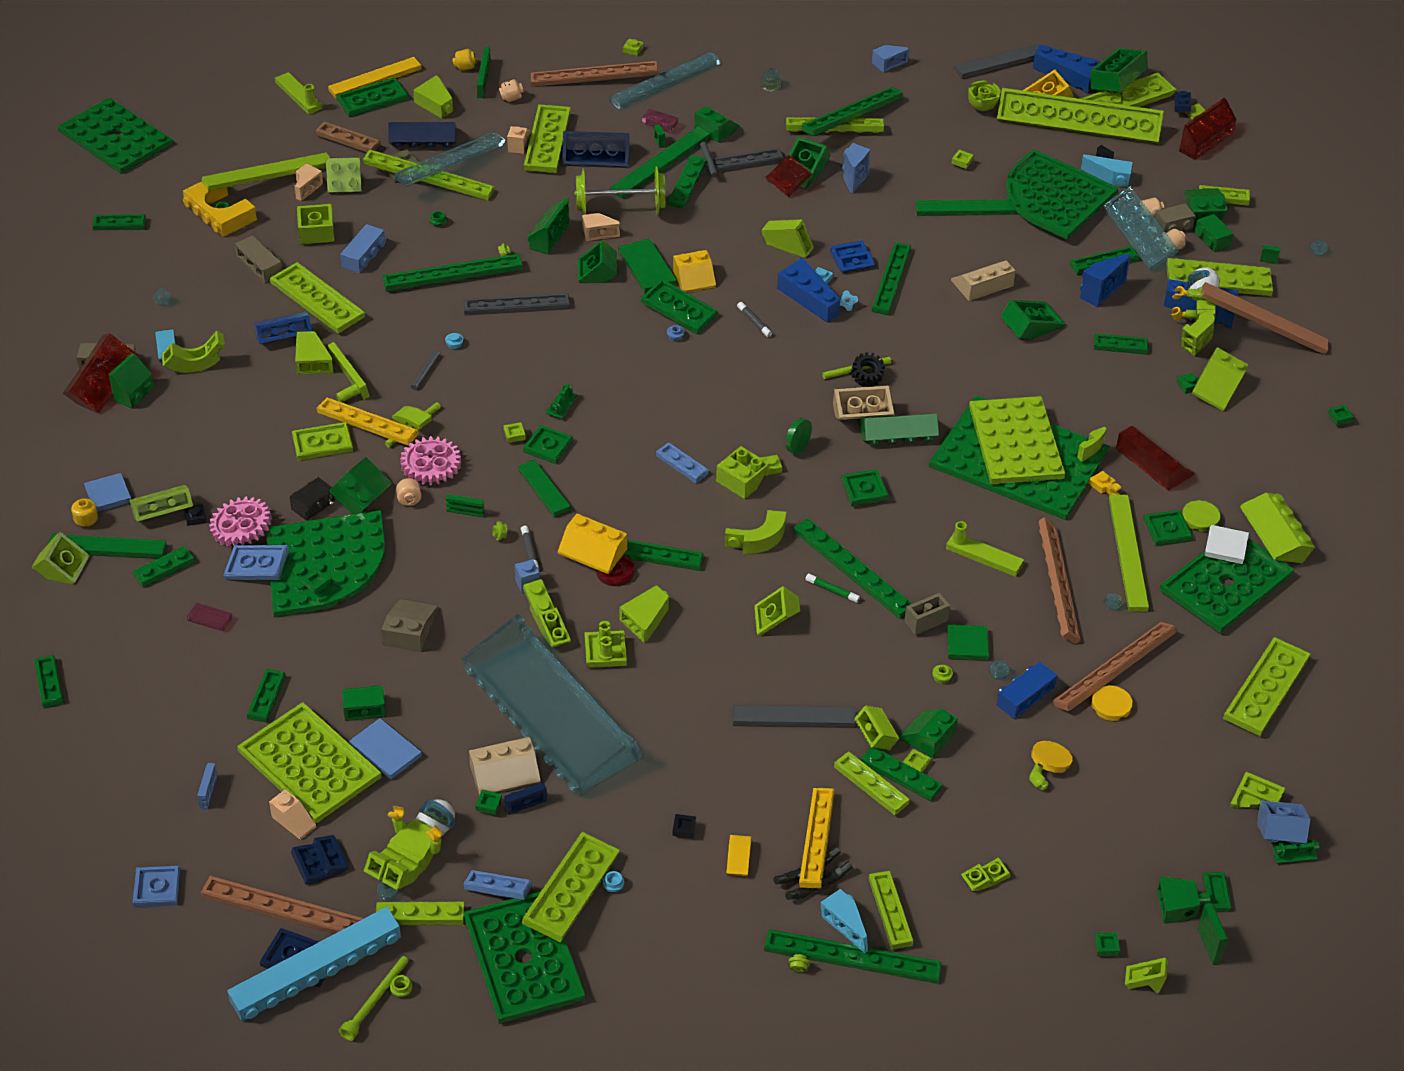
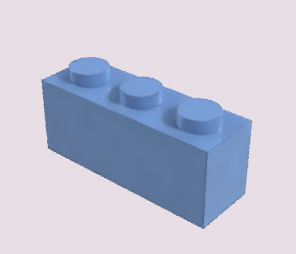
(363, 248)

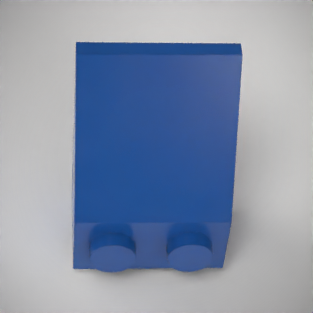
(1104, 279)

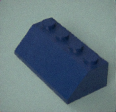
(422, 133)
(596, 148)

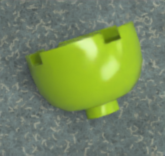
(983, 95)

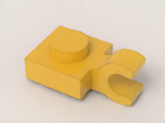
(1104, 483)

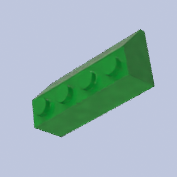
(899, 427)

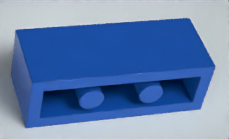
(282, 327)
(1026, 690)

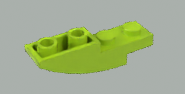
(545, 614)

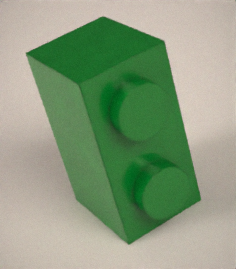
(1214, 233)
(363, 703)

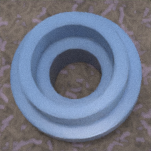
(675, 333)

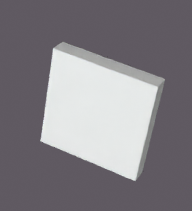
(1226, 544)

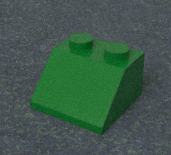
(715, 123)
(1206, 202)
(597, 264)
(131, 381)
(930, 731)

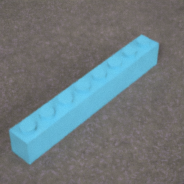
(313, 964)

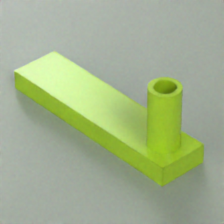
(302, 95)
(358, 385)
(981, 552)

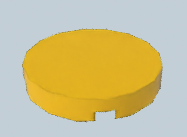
(1112, 703)
(1052, 756)

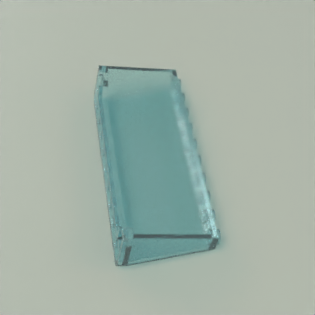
(550, 707)

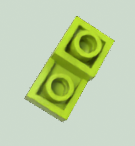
(412, 416)
(1094, 443)
(986, 876)

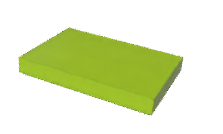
(322, 441)

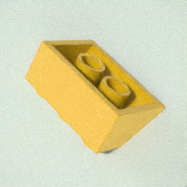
(593, 543)

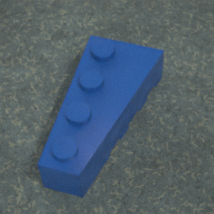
(1070, 66)
(809, 290)
(1185, 303)

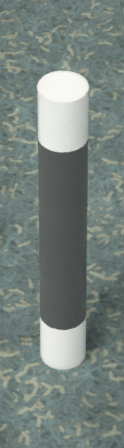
(754, 319)
(528, 544)

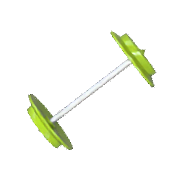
(660, 198)

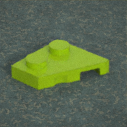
(1254, 789)

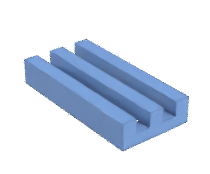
(207, 786)

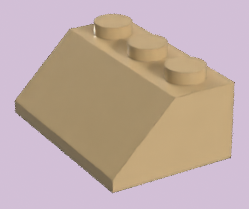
(985, 280)
(862, 403)
(505, 766)

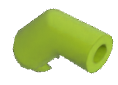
(1037, 778)

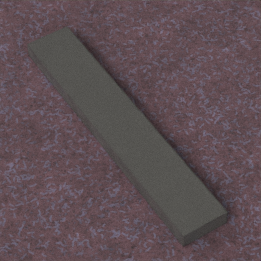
(996, 61)
(745, 160)
(516, 304)
(794, 716)

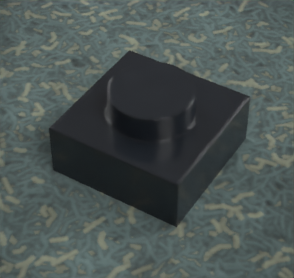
(1104, 152)
(195, 515)
(684, 826)

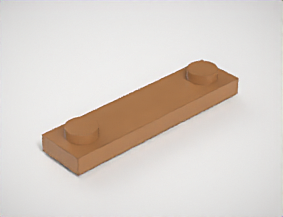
(347, 137)

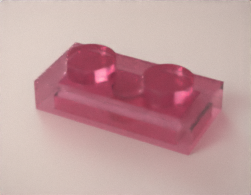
(655, 117)

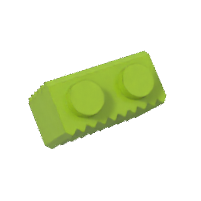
(876, 728)

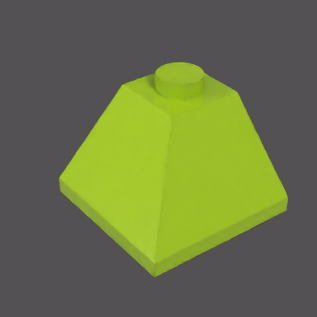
(61, 560)
(775, 609)

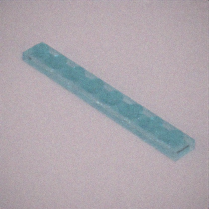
(664, 80)
(449, 158)

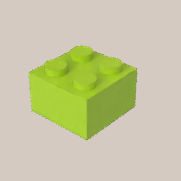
(315, 224)

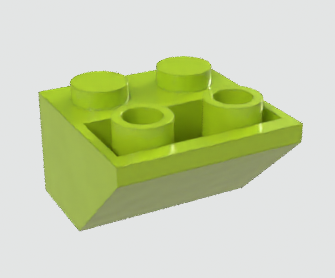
(741, 472)

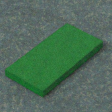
(372, 97)
(646, 264)
(679, 306)

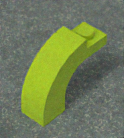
(195, 359)
(761, 538)

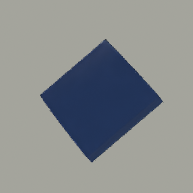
(320, 859)

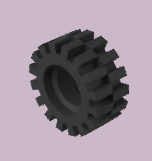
(868, 378)

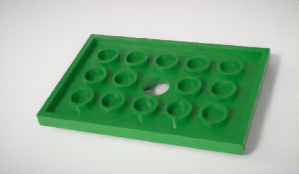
(121, 152)
(1220, 605)
(518, 987)

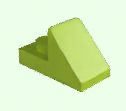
(1147, 973)

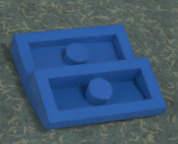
(851, 256)

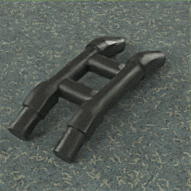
(800, 893)

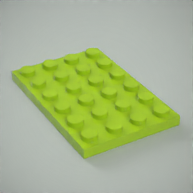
(1016, 440)
(309, 761)

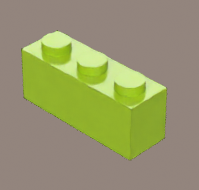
(161, 503)

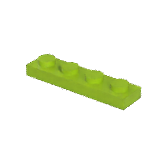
(871, 783)
(890, 910)
(425, 912)

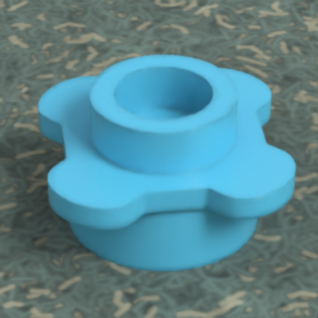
(852, 300)

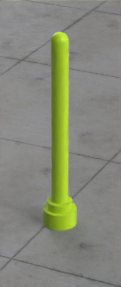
(350, 1029)

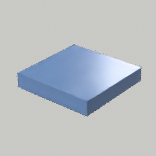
(108, 492)
(156, 886)

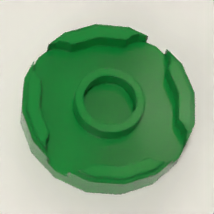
(798, 435)

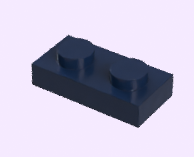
(1183, 101)
(525, 798)

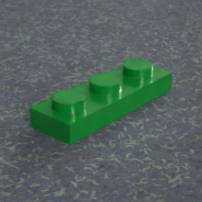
(163, 566)

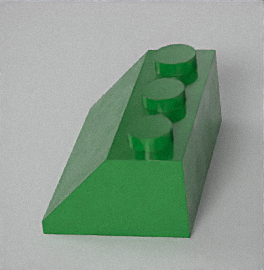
(550, 227)

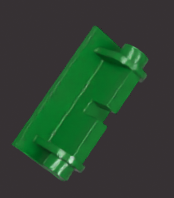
(562, 402)
(1287, 852)

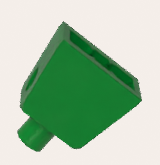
(1179, 899)

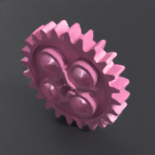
(430, 460)
(240, 521)

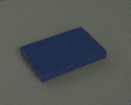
(285, 946)

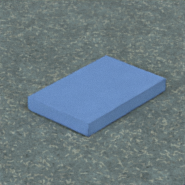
(256, 562)
(385, 748)

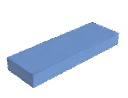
(682, 462)
(497, 884)

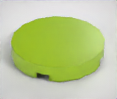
(1201, 515)

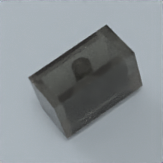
(311, 499)

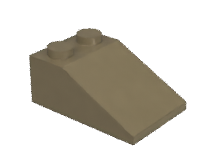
(408, 625)

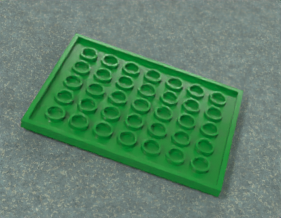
(963, 459)

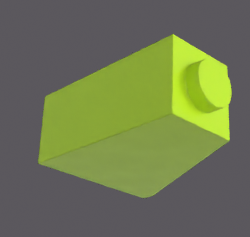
(434, 97)
(788, 236)
(312, 355)
(645, 612)

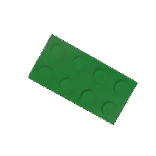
(1118, 70)

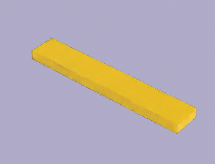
(388, 72)
(367, 421)
(817, 838)

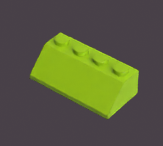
(1278, 528)

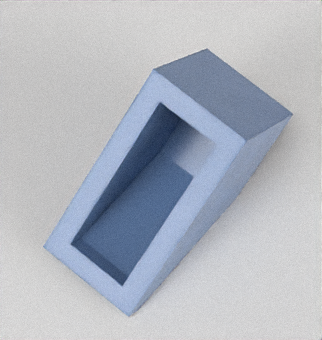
(889, 57)

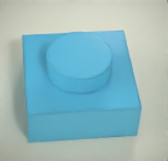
(824, 274)

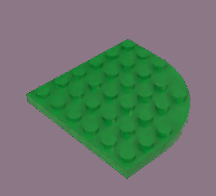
(1055, 193)
(340, 547)

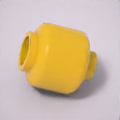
(465, 59)
(84, 512)

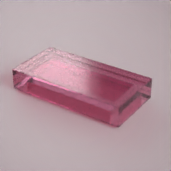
(209, 617)

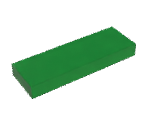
(119, 222)
(1121, 344)
(48, 681)
(266, 695)

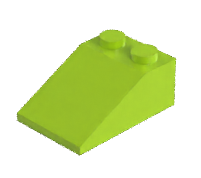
(1219, 379)

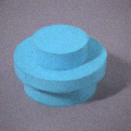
(454, 340)
(613, 881)

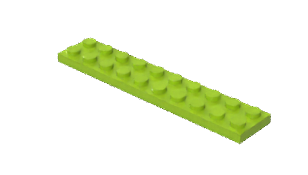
(1080, 115)

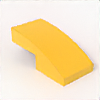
(738, 855)

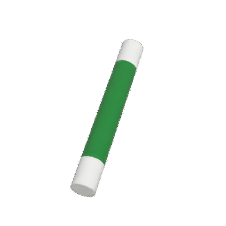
(833, 588)

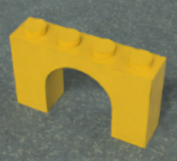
(220, 219)

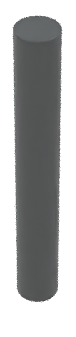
(710, 163)
(425, 370)

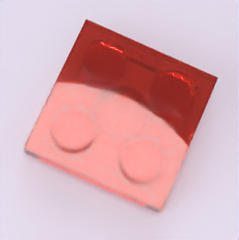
(788, 176)

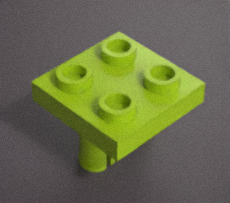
(343, 174)
(605, 647)

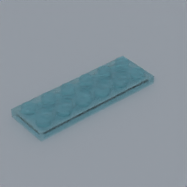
(1140, 228)

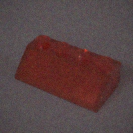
(1208, 129)
(92, 383)
(1152, 458)

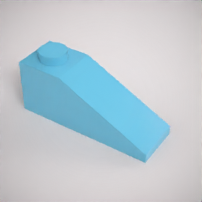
(1110, 170)
(843, 915)

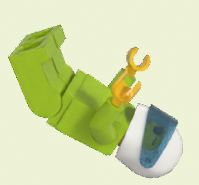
(1201, 332)
(412, 845)

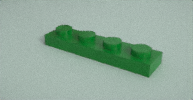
(687, 181)
(902, 773)

